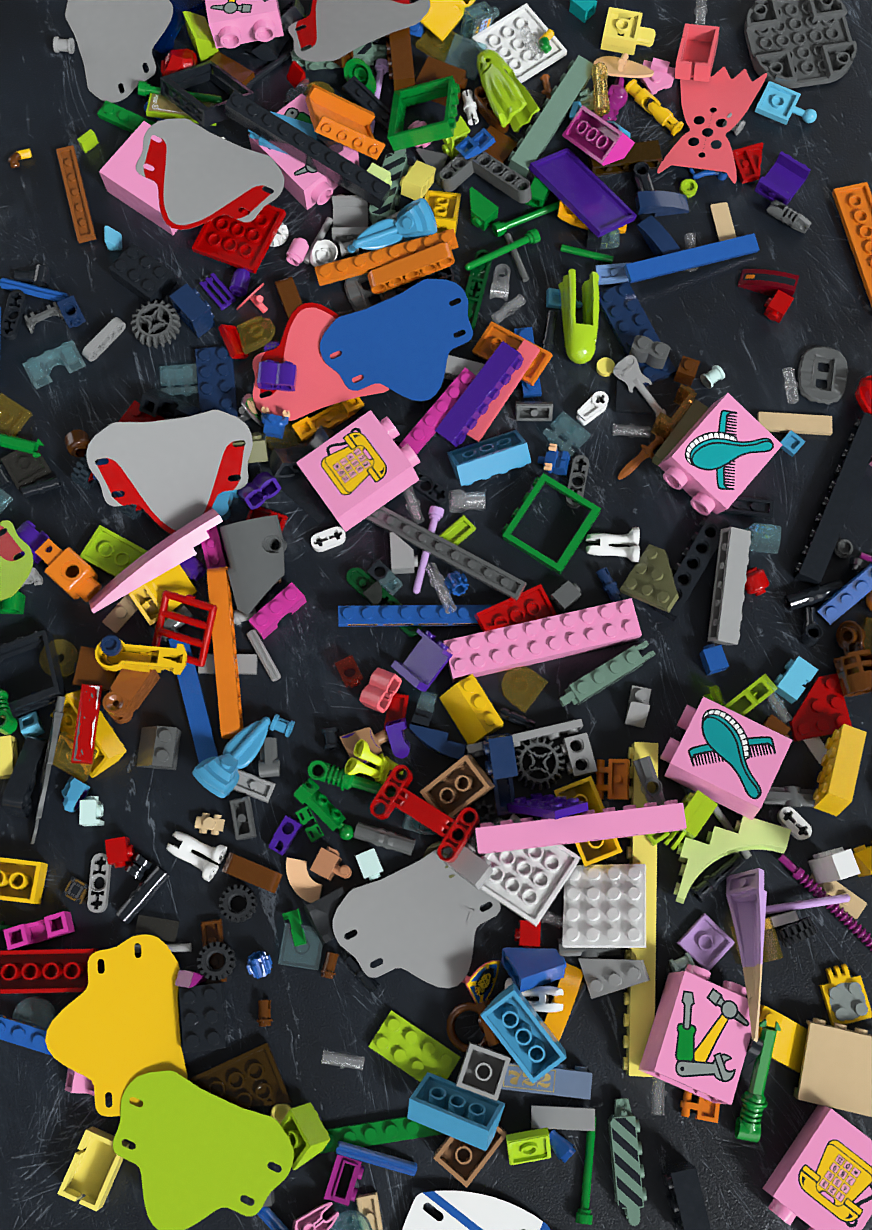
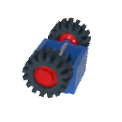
(85, 478)

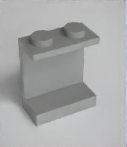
(349, 217)

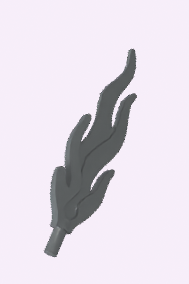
(50, 753)

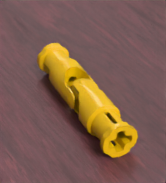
(661, 114)

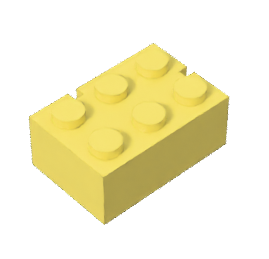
(92, 1169)

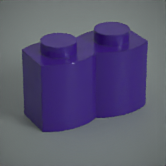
(277, 376)
(261, 488)

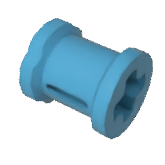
(282, 725)

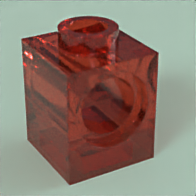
(345, 664)

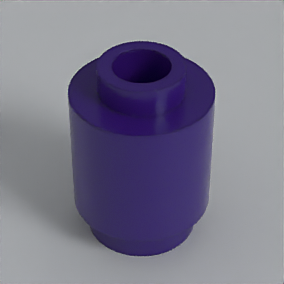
(240, 282)
(193, 568)

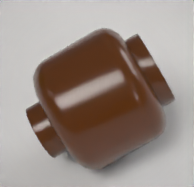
(77, 442)

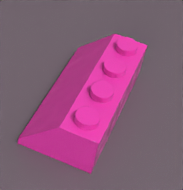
(597, 137)

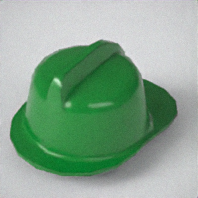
(362, 71)

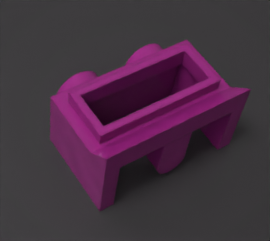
(335, 1178)

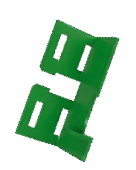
(313, 829)
(297, 931)

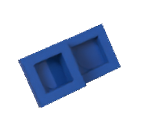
(471, 147)

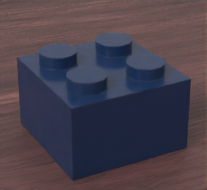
(193, 310)
(500, 756)

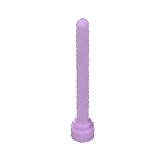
(381, 68)
(435, 515)
(807, 903)

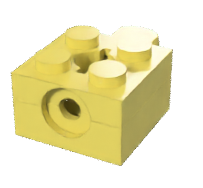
(626, 24)

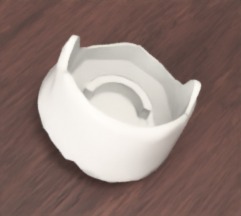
(323, 253)

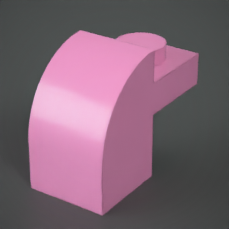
(78, 1083)

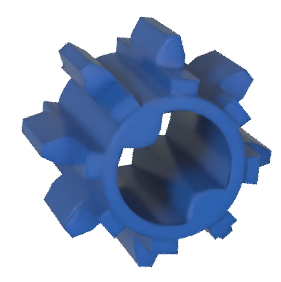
(456, 583)
(259, 964)

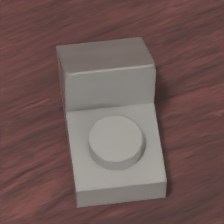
(638, 706)

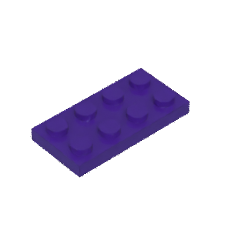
(547, 806)

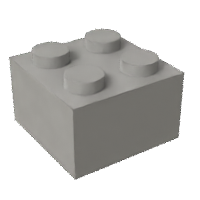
(483, 1071)

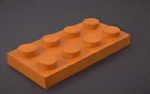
(493, 338)

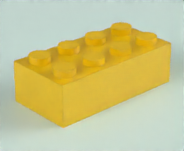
(839, 770)
(22, 880)

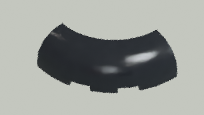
(289, 14)
(284, 460)

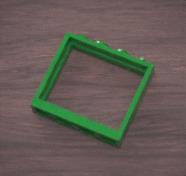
(417, 94)
(575, 542)

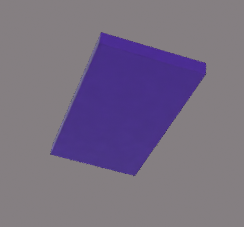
(582, 192)

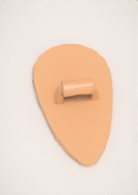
(624, 68)

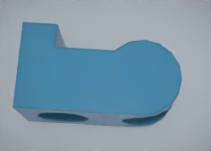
(223, 502)

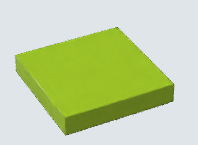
(528, 1146)

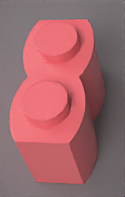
(380, 690)

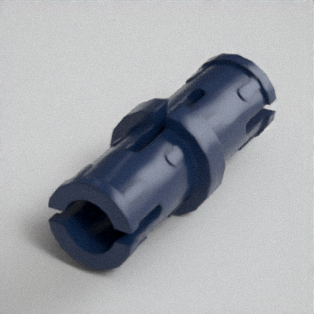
(609, 585)

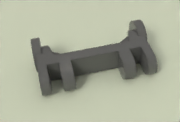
(31, 322)

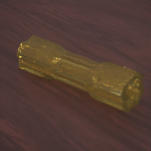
(601, 100)

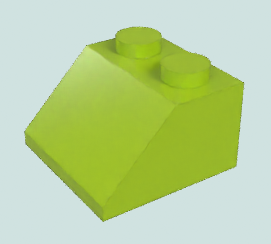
(200, 35)
(305, 1133)

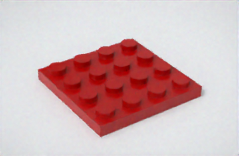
(237, 241)

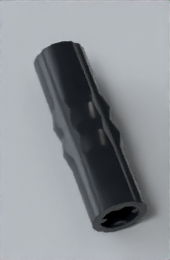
(812, 595)
(142, 894)

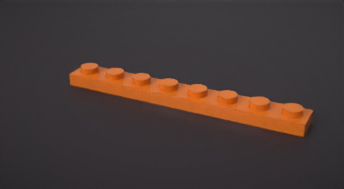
(372, 260)

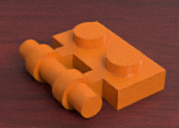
(618, 779)
(704, 1109)

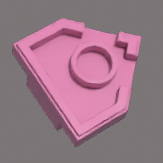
(662, 77)

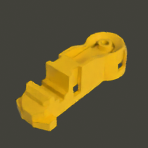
(143, 659)

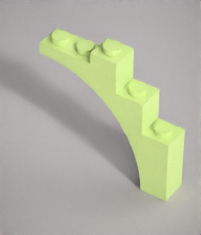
(721, 842)

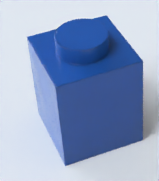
(713, 659)

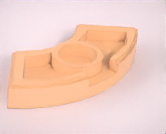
(301, 881)

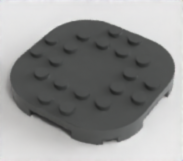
(799, 41)

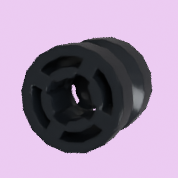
(135, 870)

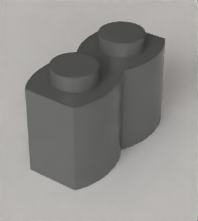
(650, 352)

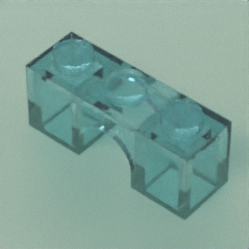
(40, 367)

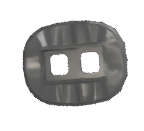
(359, 297)
(835, 378)

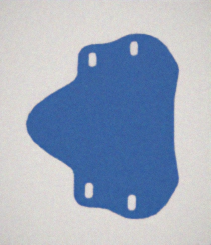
(400, 340)

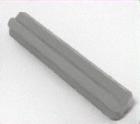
(263, 655)

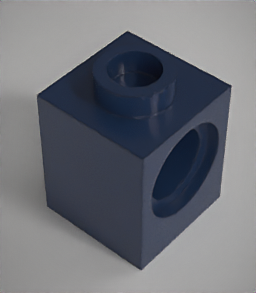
(68, 306)

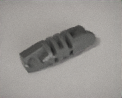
(788, 216)

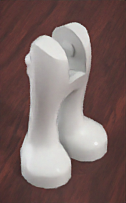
(604, 549)
(189, 843)
(543, 993)

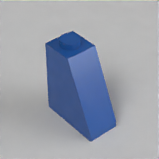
(532, 966)

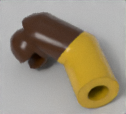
(19, 155)

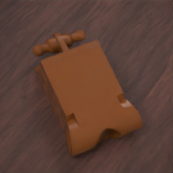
(128, 693)

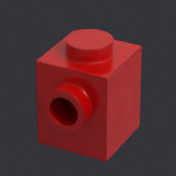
(778, 306)
(119, 851)
(528, 934)

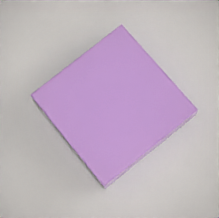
(705, 942)

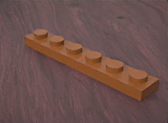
(76, 194)

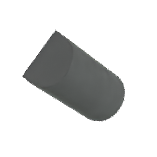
(533, 411)
(243, 818)

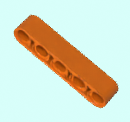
(410, 268)

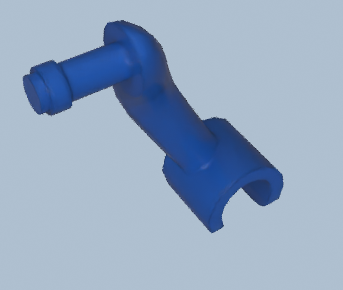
(721, 176)

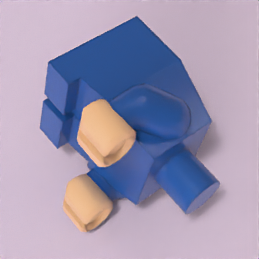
(274, 424)
(555, 461)

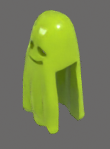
(504, 91)
(580, 338)

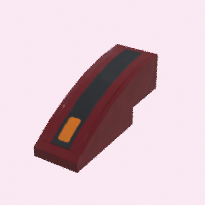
(768, 281)

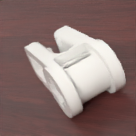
(591, 409)

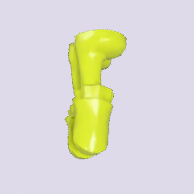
(383, 763)

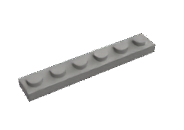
(551, 732)

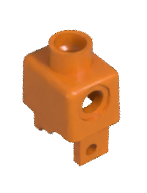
(69, 571)

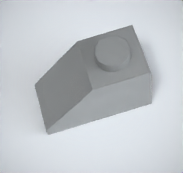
(402, 556)

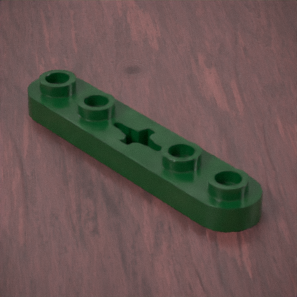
(477, 276)
(362, 581)

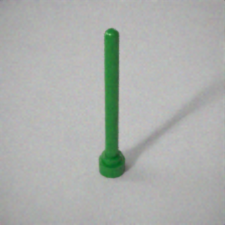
(145, 89)
(500, 228)
(532, 237)
(584, 1214)

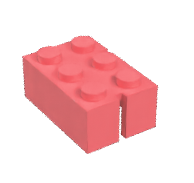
(697, 52)

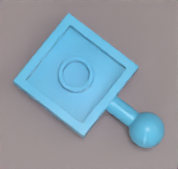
(779, 104)

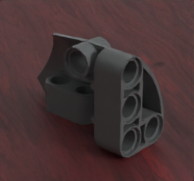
(252, 559)

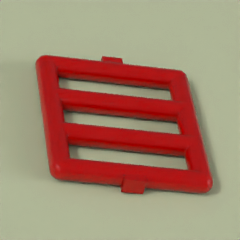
(208, 625)

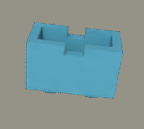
(797, 674)

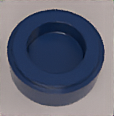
(111, 645)

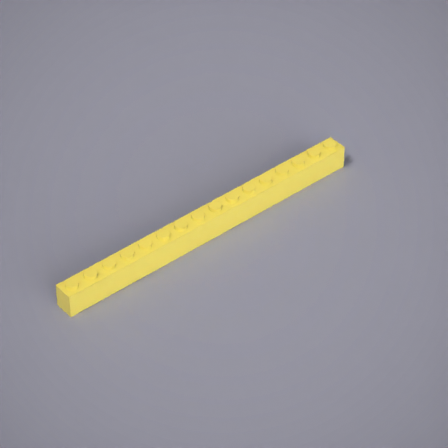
(641, 997)

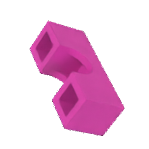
(267, 618)
(39, 931)

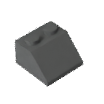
(159, 747)

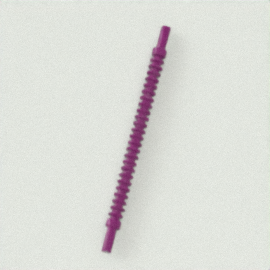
(798, 873)

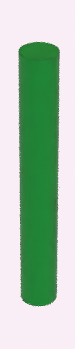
(586, 253)

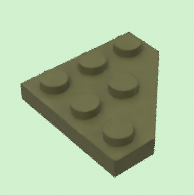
(652, 580)

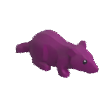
(617, 97)

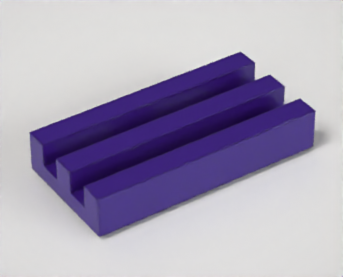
(209, 281)

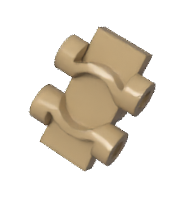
(206, 823)

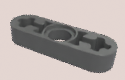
(583, 476)

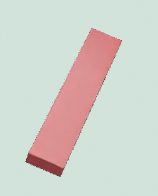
(528, 353)

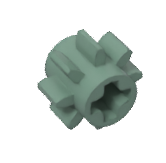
(586, 98)

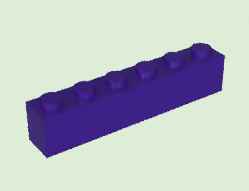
(479, 394)

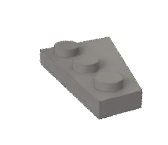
(611, 975)

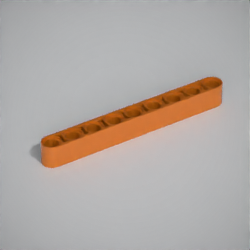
(225, 653)

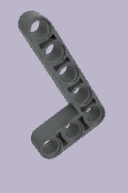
(490, 170)

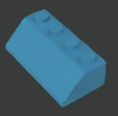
(489, 457)
(523, 1033)
(455, 1111)

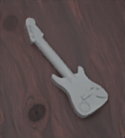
(629, 372)

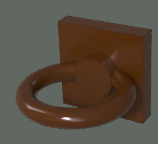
(489, 1039)

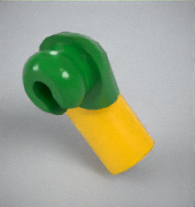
(544, 41)

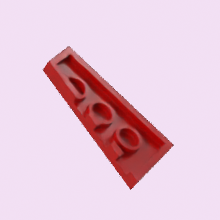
(530, 606)

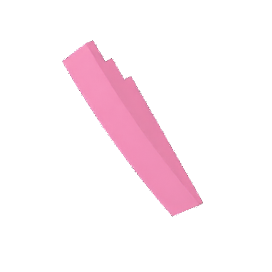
(157, 560)

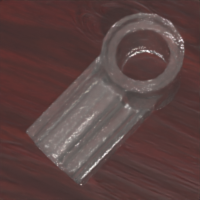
(461, 500)

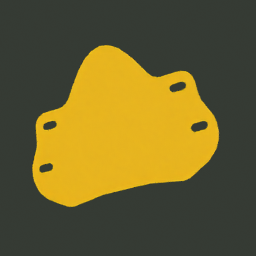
(122, 1021)

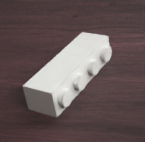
(833, 865)

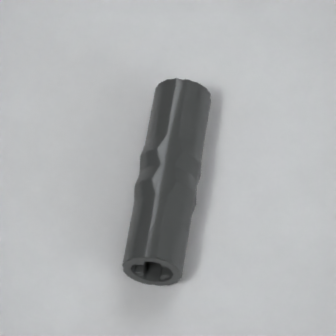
(384, 838)

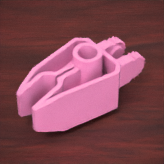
(313, 1219)

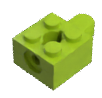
(697, 811)

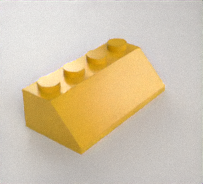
(107, 743)
(590, 851)

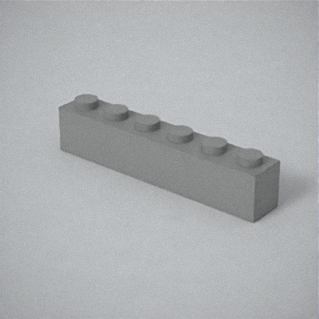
(729, 586)

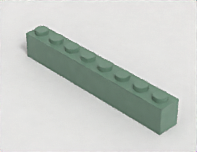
(551, 117)

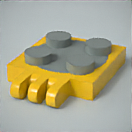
(845, 997)

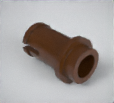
(329, 965)
(264, 1013)

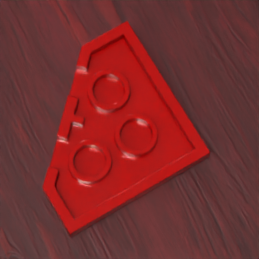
(821, 710)

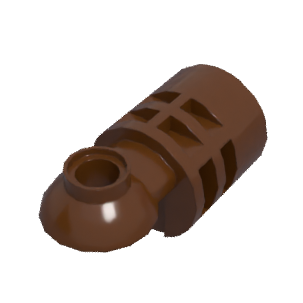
(856, 666)

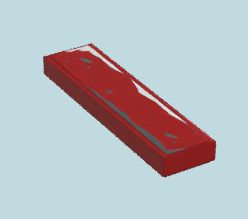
(86, 724)

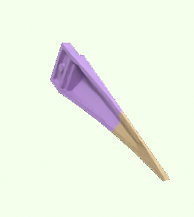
(748, 909)

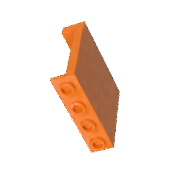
(342, 121)

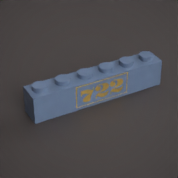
(558, 1081)

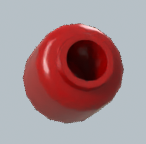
(756, 581)

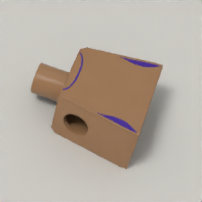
(374, 741)

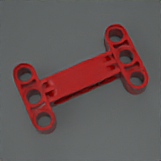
(424, 813)

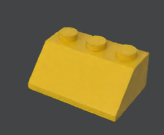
(471, 710)

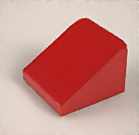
(295, 74)

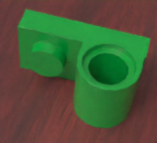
(13, 604)

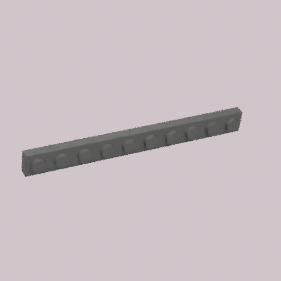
(448, 552)

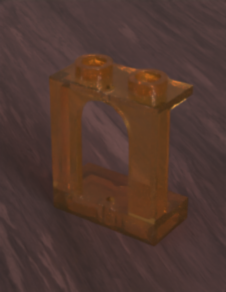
(663, 424)

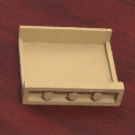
(837, 1068)

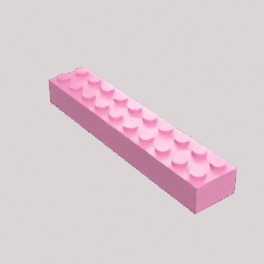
(543, 640)
(581, 828)

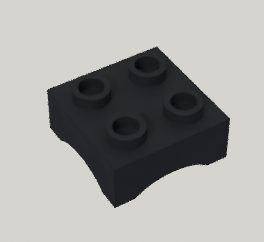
(322, 913)

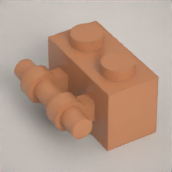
(328, 864)

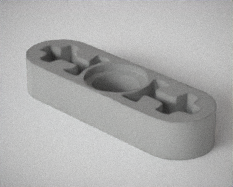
(103, 339)
(103, 898)

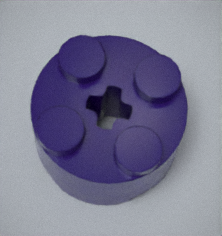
(32, 538)

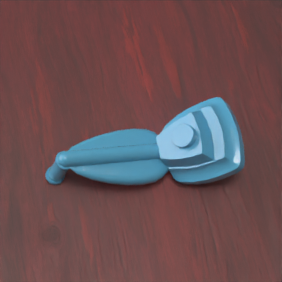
(412, 222)
(220, 773)

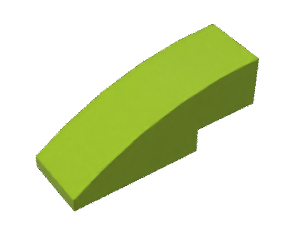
(752, 695)

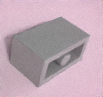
(471, 867)

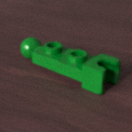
(332, 817)

